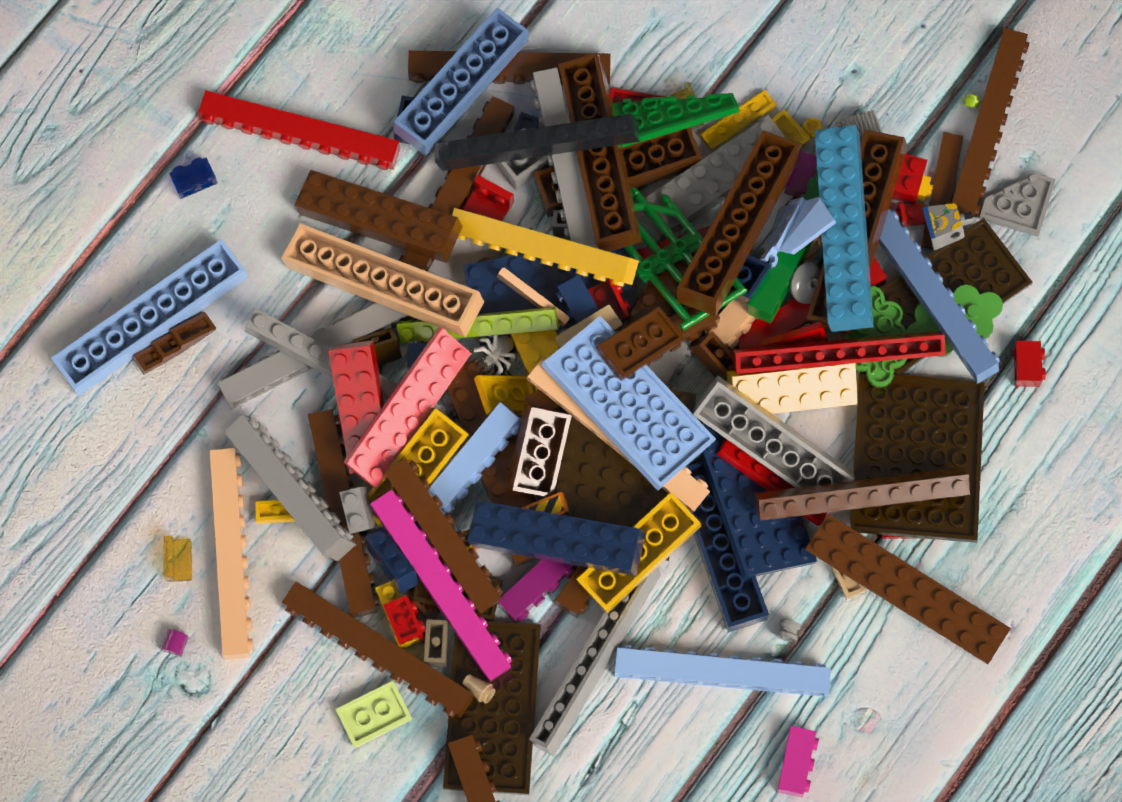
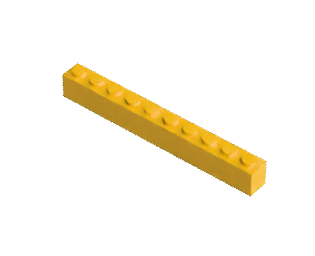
(547, 248)

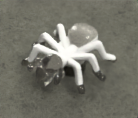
(495, 353)

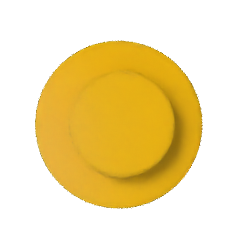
(811, 125)

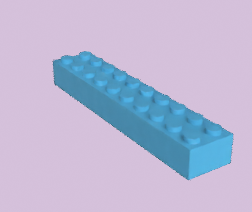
(846, 241)

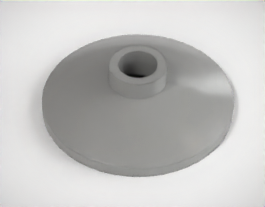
(804, 282)

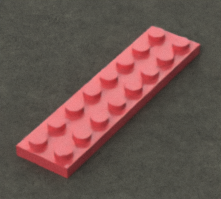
(407, 407)

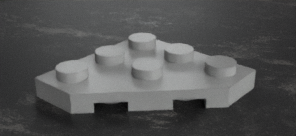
(1020, 205)

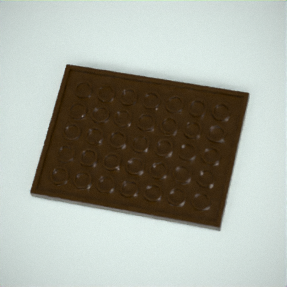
(917, 429)
(602, 482)

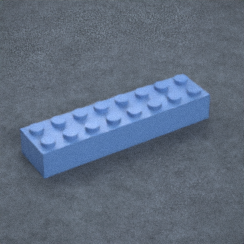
(461, 81)

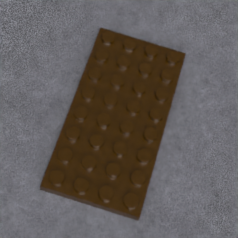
(975, 261)
(507, 718)

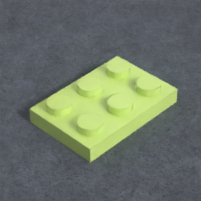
(373, 714)

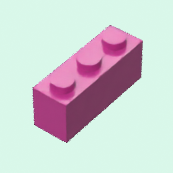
(797, 762)

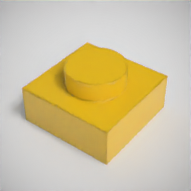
(925, 188)

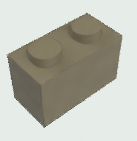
(436, 643)

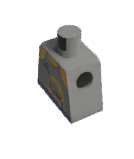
(946, 224)

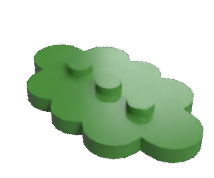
(978, 308)
(886, 322)

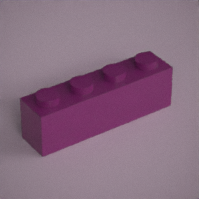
(533, 588)

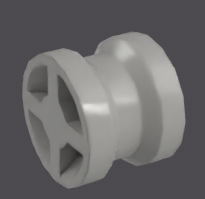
(788, 630)

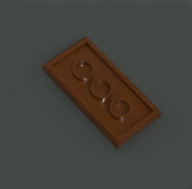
(639, 343)

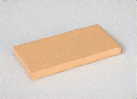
(529, 294)

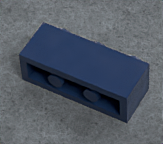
(391, 560)

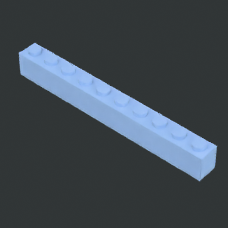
(722, 672)

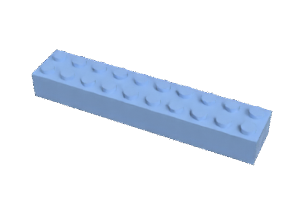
(149, 317)

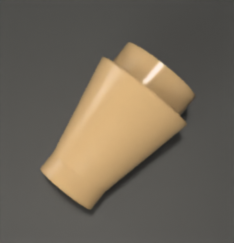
(480, 689)

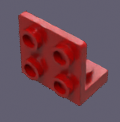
(489, 200)
(608, 294)
(403, 620)

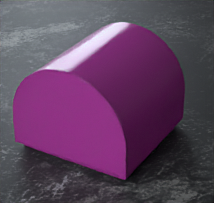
(174, 642)

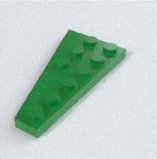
(667, 114)

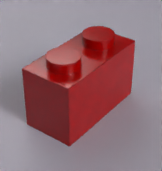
(1028, 364)

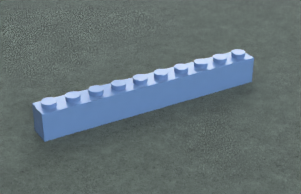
(937, 299)

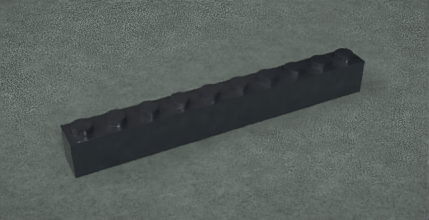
(537, 142)

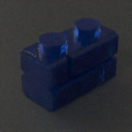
(193, 177)

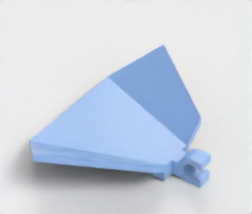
(796, 227)

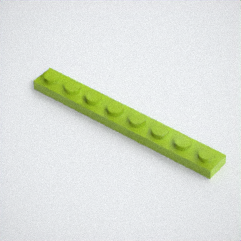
(486, 324)

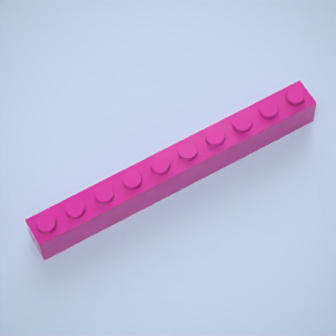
(441, 586)

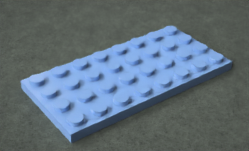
(633, 413)

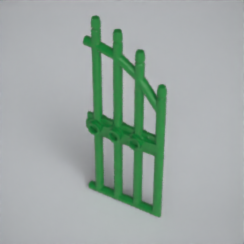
(671, 254)

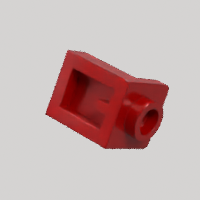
(910, 214)

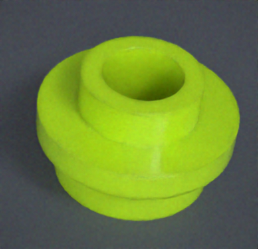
(971, 101)

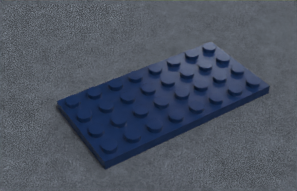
(538, 276)
(757, 545)

